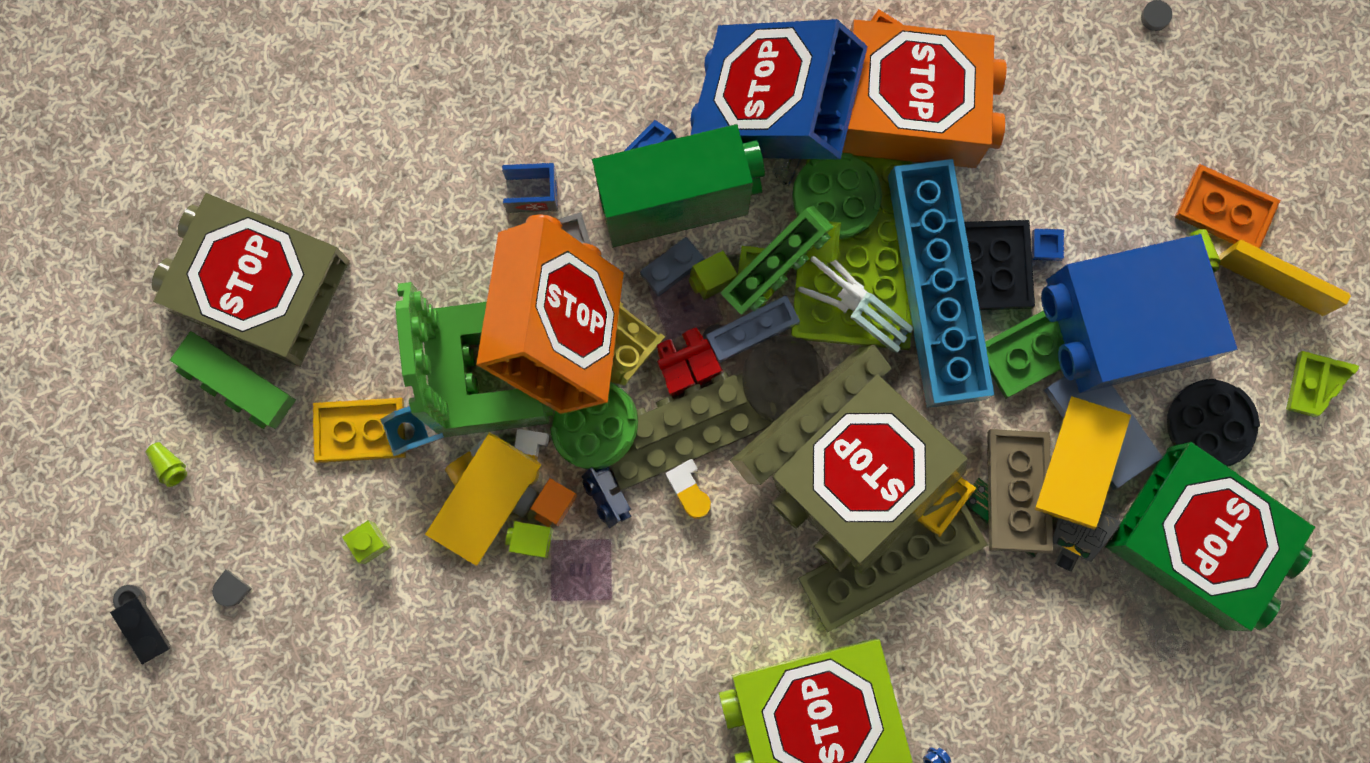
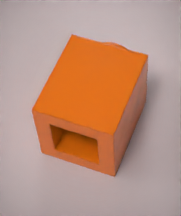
(553, 503)

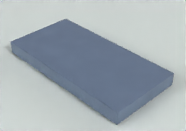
(1137, 448)

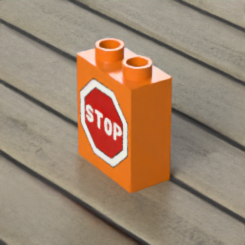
(926, 95)
(551, 316)

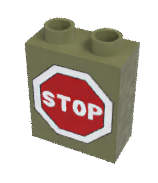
(249, 278)
(867, 476)

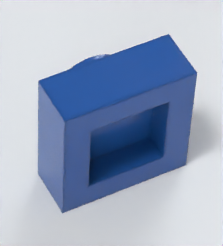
(1048, 244)

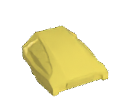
(632, 346)

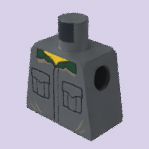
(1082, 541)

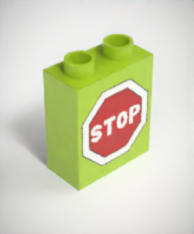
(819, 709)

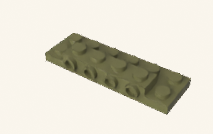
(688, 429)

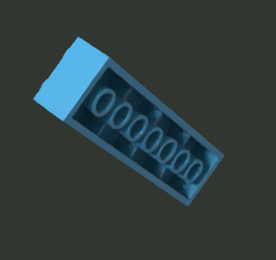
(940, 283)

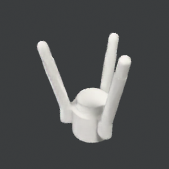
(850, 294)

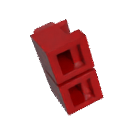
(675, 364)

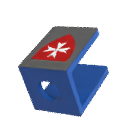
(531, 171)

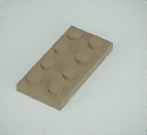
(1014, 483)

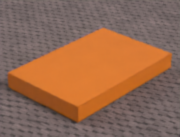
(1227, 207)

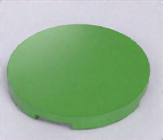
(841, 191)
(597, 433)

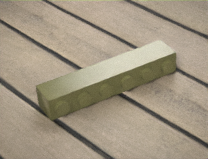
(808, 415)

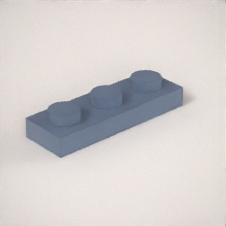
(753, 328)

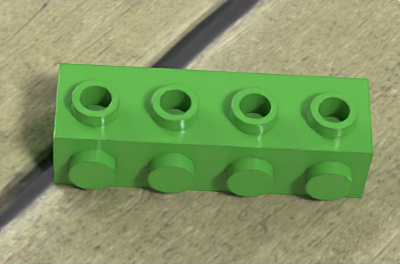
(777, 259)
(232, 380)

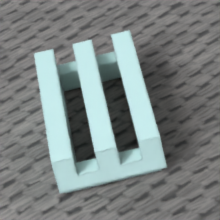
(899, 336)

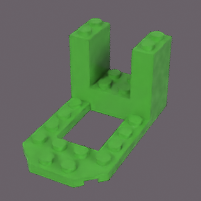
(452, 396)

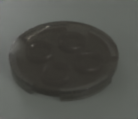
(780, 374)

